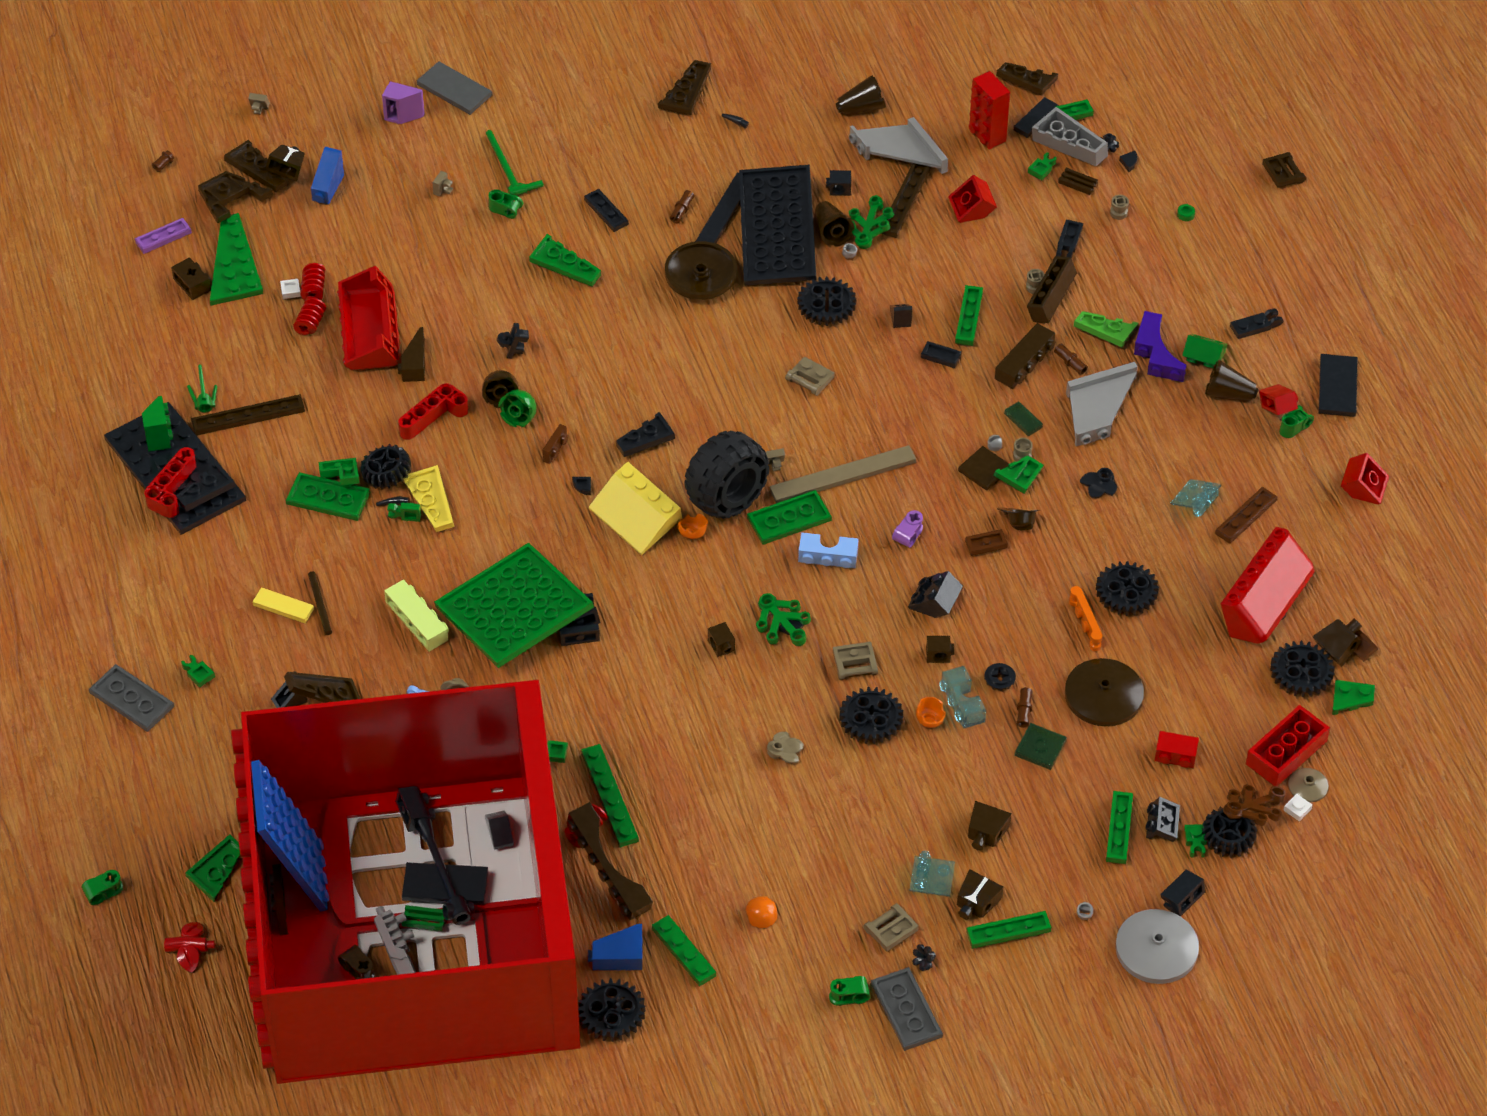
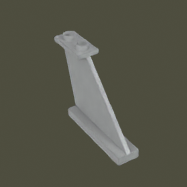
(900, 142)
(1097, 400)

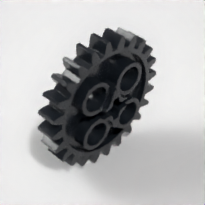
(812, 301)
(1127, 588)
(1302, 668)
(871, 715)
(611, 1009)

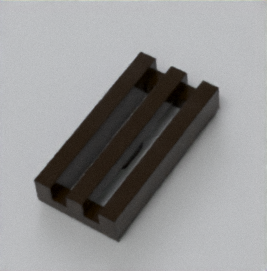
(1078, 179)

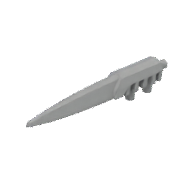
(395, 940)

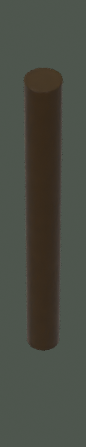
(320, 603)

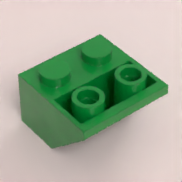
(157, 425)

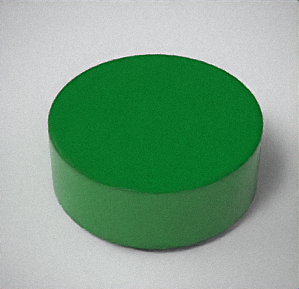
(1186, 212)

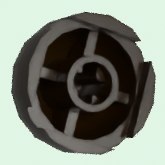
(498, 385)

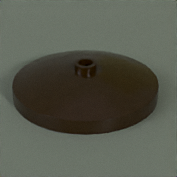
(700, 270)
(1104, 692)

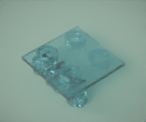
(1197, 495)
(932, 875)

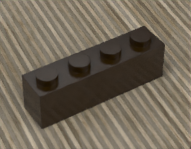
(1051, 289)
(1025, 356)

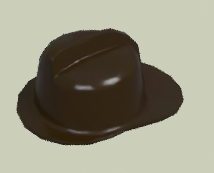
(1020, 518)

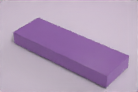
(163, 235)

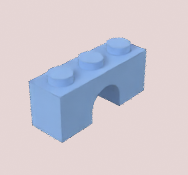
(841, 555)

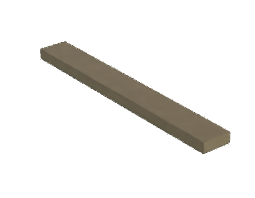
(843, 474)

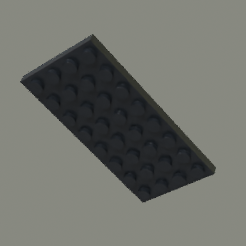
(777, 225)
(131, 447)

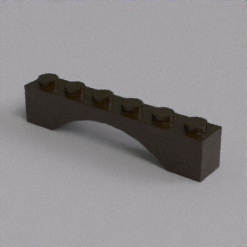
(630, 895)

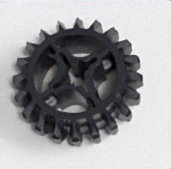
(385, 466)
(1228, 838)

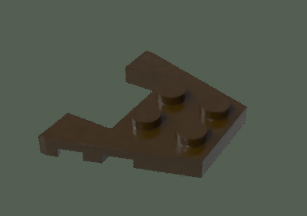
(226, 188)

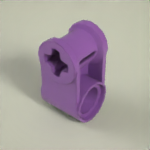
(909, 529)

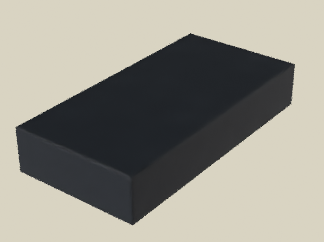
(941, 354)

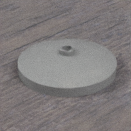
(1157, 946)

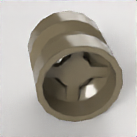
(1119, 207)
(1034, 277)
(1022, 448)

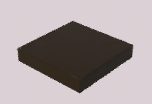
(982, 466)

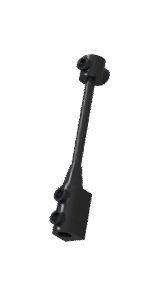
(419, 818)

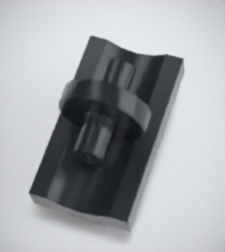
(514, 340)

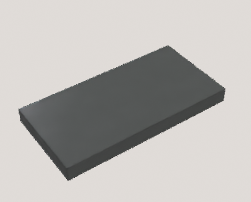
(454, 87)
(131, 697)
(906, 1009)

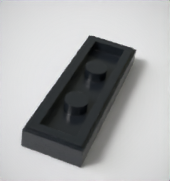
(1039, 111)
(606, 210)

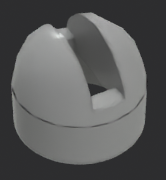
(852, 250)
(994, 443)
(1085, 907)

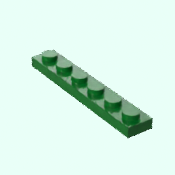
(610, 795)

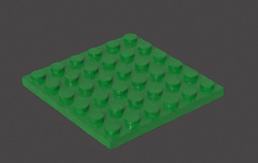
(513, 605)

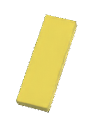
(283, 605)

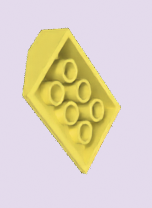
(635, 508)

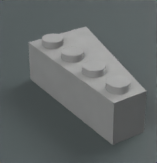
(1069, 137)

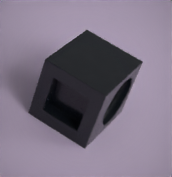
(839, 182)

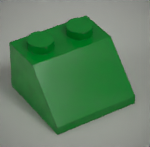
(1204, 350)

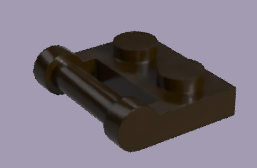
(1280, 173)

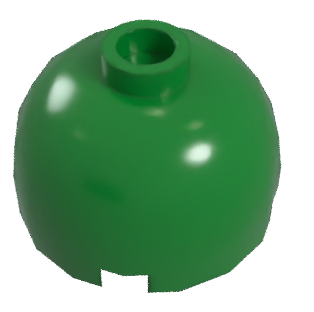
(517, 408)

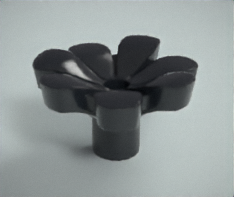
(1112, 143)
(924, 957)

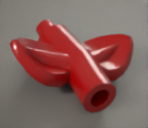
(189, 945)

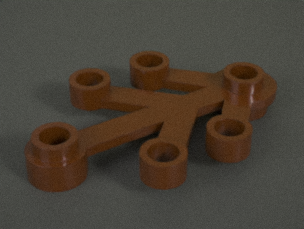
(1234, 809)

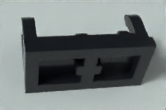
(1183, 892)

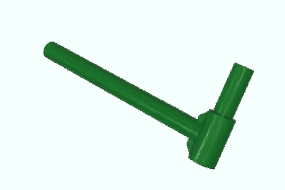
(515, 187)

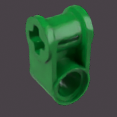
(504, 203)
(1295, 422)
(102, 888)
(851, 990)

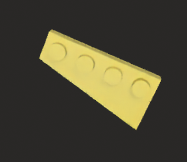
(430, 493)

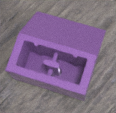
(402, 103)

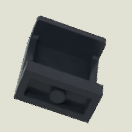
(580, 634)

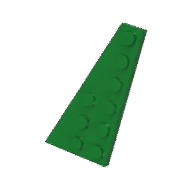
(234, 267)

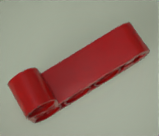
(442, 399)
(160, 492)

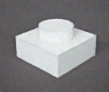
(290, 288)
(1297, 807)

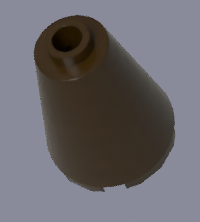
(861, 98)
(833, 224)
(1230, 383)

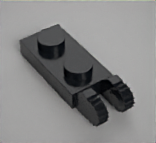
(1069, 237)
(1256, 323)

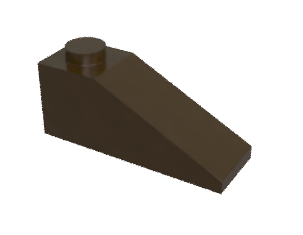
(413, 359)

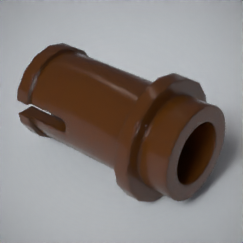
(166, 158)

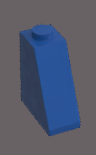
(328, 176)
(618, 950)

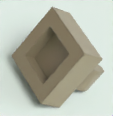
(258, 102)
(442, 184)
(775, 458)

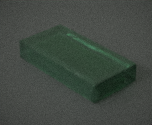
(1023, 418)

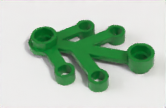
(865, 239)
(769, 603)

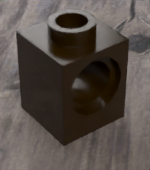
(721, 639)
(939, 649)

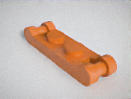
(1089, 623)

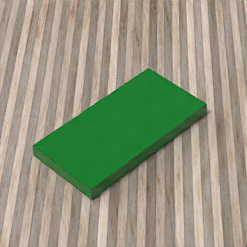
(328, 496)
(789, 517)

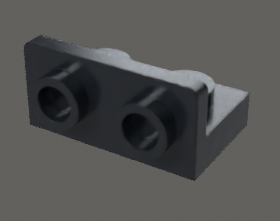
(1163, 819)

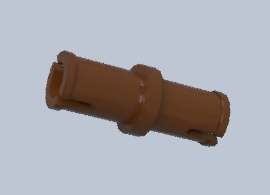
(682, 206)
(1071, 359)
(1024, 707)

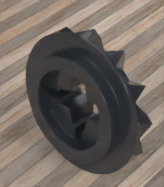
(1007, 673)

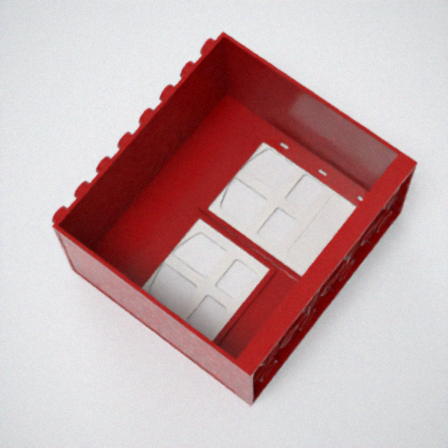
(344, 765)

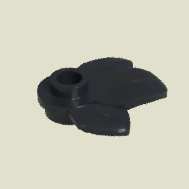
(1099, 483)

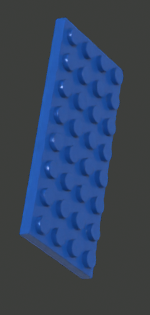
(289, 835)

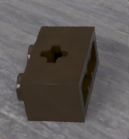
(191, 278)

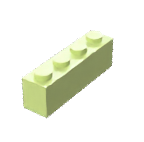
(416, 615)

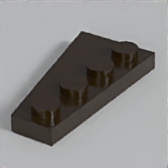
(687, 89)
(252, 163)
(322, 687)

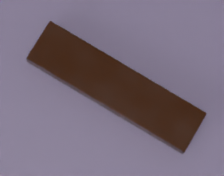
(1246, 515)

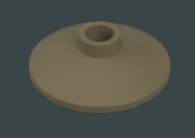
(1310, 791)

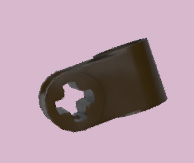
(356, 963)

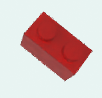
(1278, 399)
(1176, 749)

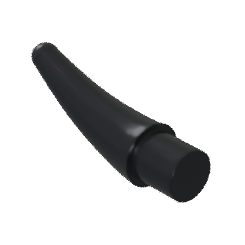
(738, 120)
(395, 500)

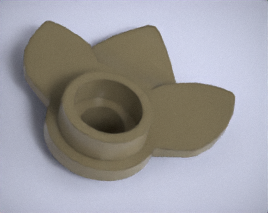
(784, 747)

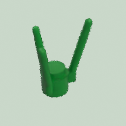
(204, 402)

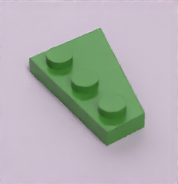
(1109, 330)

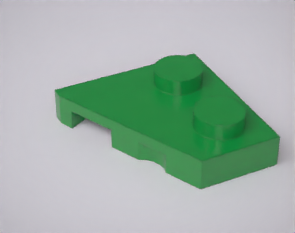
(1020, 473)
(1352, 696)

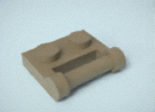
(813, 372)
(854, 654)
(894, 931)

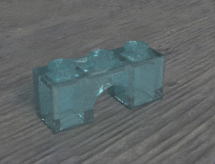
(966, 710)

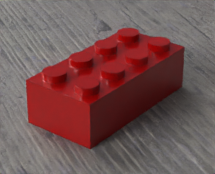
(989, 110)
(1287, 745)

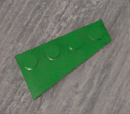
(560, 260)

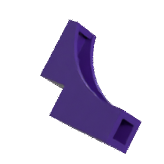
(1151, 345)

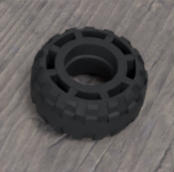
(726, 474)

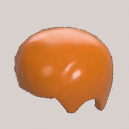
(693, 527)
(930, 712)
(761, 912)

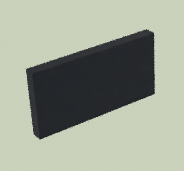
(1338, 385)
(425, 884)

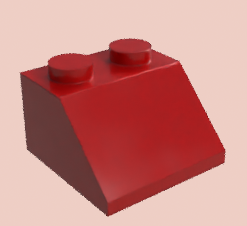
(972, 200)
(1365, 479)

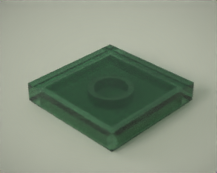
(1040, 746)

